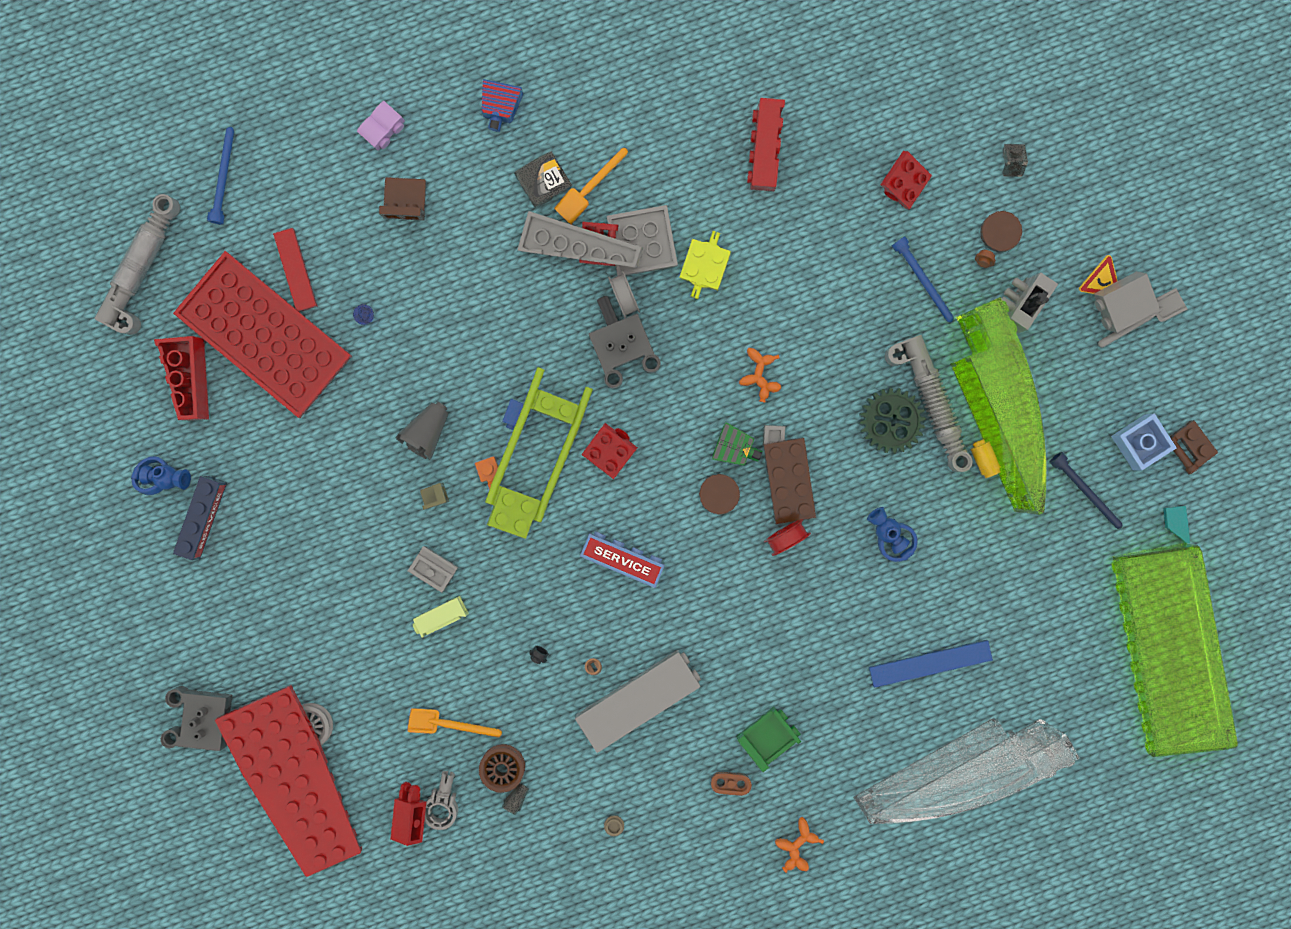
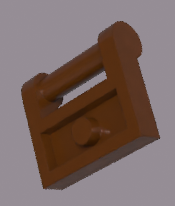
(1196, 444)

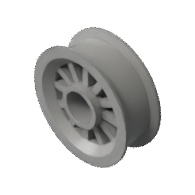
(624, 294)
(324, 716)

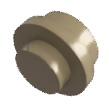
(614, 825)

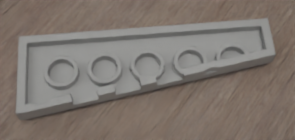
(562, 239)

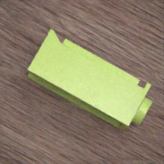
(440, 617)

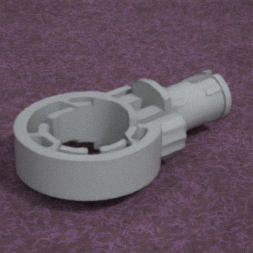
(443, 798)

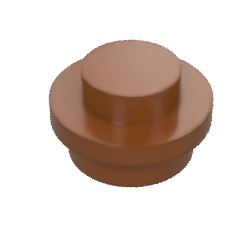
(985, 258)

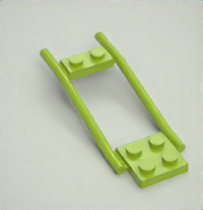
(515, 511)

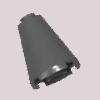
(424, 430)

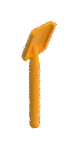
(574, 203)
(427, 720)

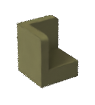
(434, 496)

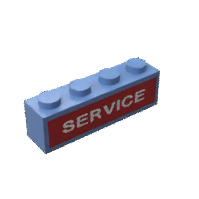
(622, 560)

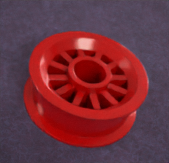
(787, 537)

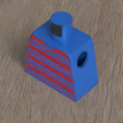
(500, 103)

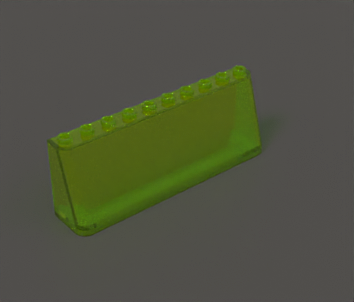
(1174, 650)

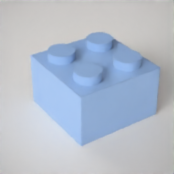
(1143, 442)

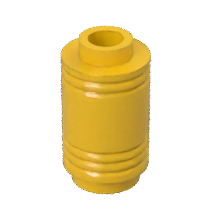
(985, 458)

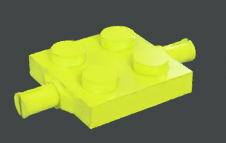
(705, 264)

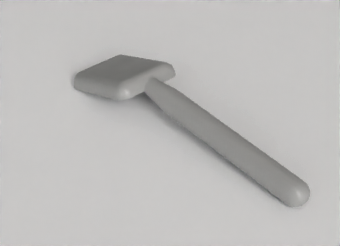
(1169, 304)

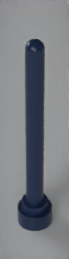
(1060, 461)

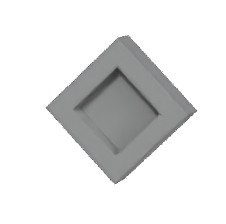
(773, 433)

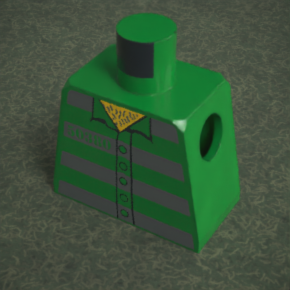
(735, 446)

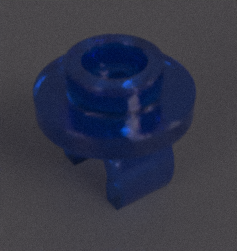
(363, 314)

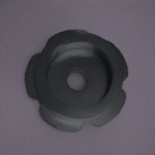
(538, 655)

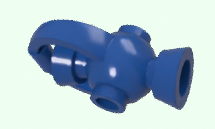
(163, 476)
(889, 531)

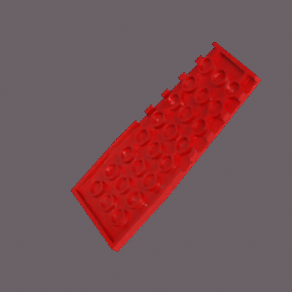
(291, 778)

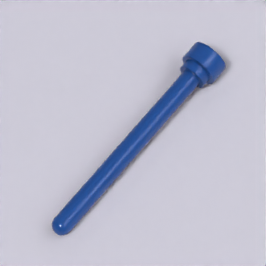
(216, 215)
(903, 247)

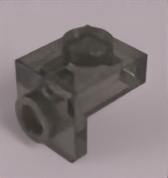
(1015, 160)

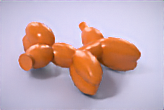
(757, 376)
(786, 845)

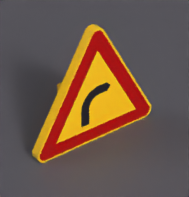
(1101, 277)

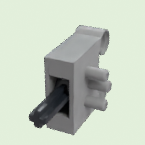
(1029, 301)

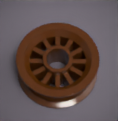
(502, 786)

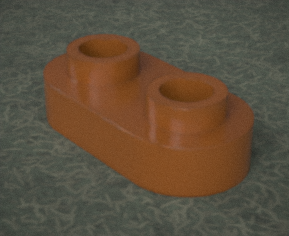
(730, 783)

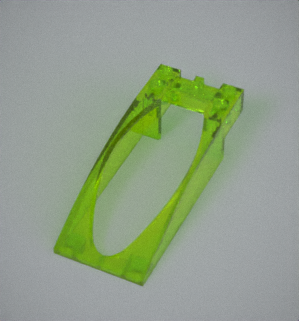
(1004, 402)

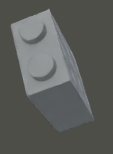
(1126, 302)

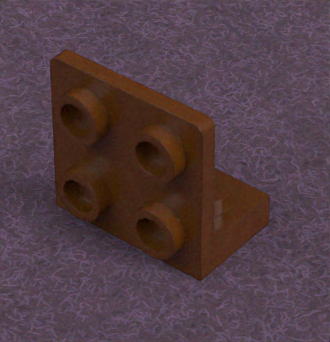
(404, 199)

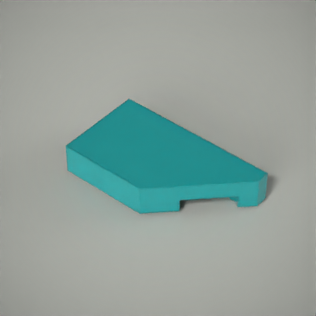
(1177, 522)

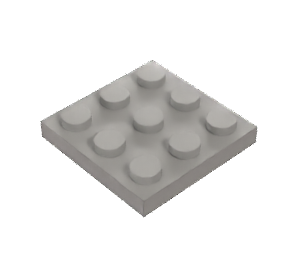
(650, 230)

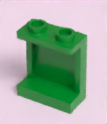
(768, 738)

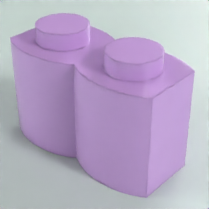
(381, 126)

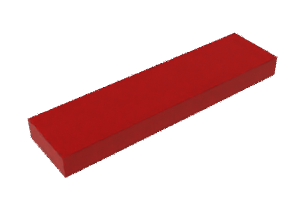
(295, 269)

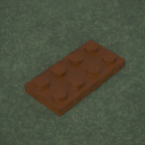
(789, 480)

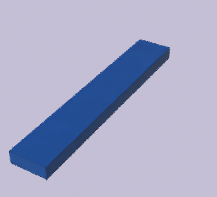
(930, 663)

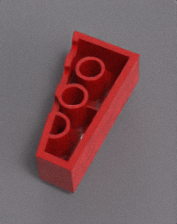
(766, 144)
(186, 375)

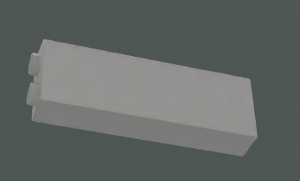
(638, 700)

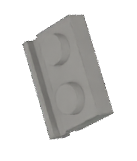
(433, 569)

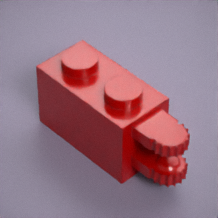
(408, 816)

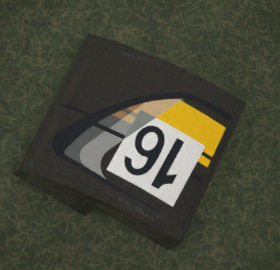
(543, 179)

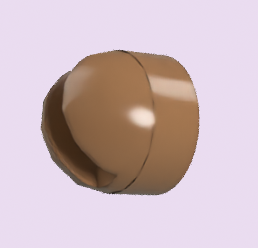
(589, 669)

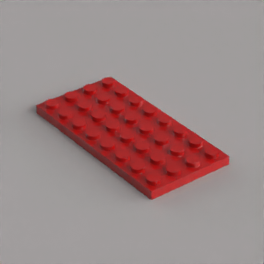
(262, 334)

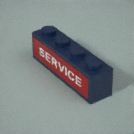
(199, 518)

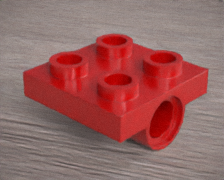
(905, 180)
(610, 450)

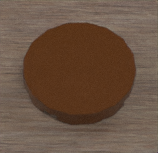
(1001, 231)
(719, 494)

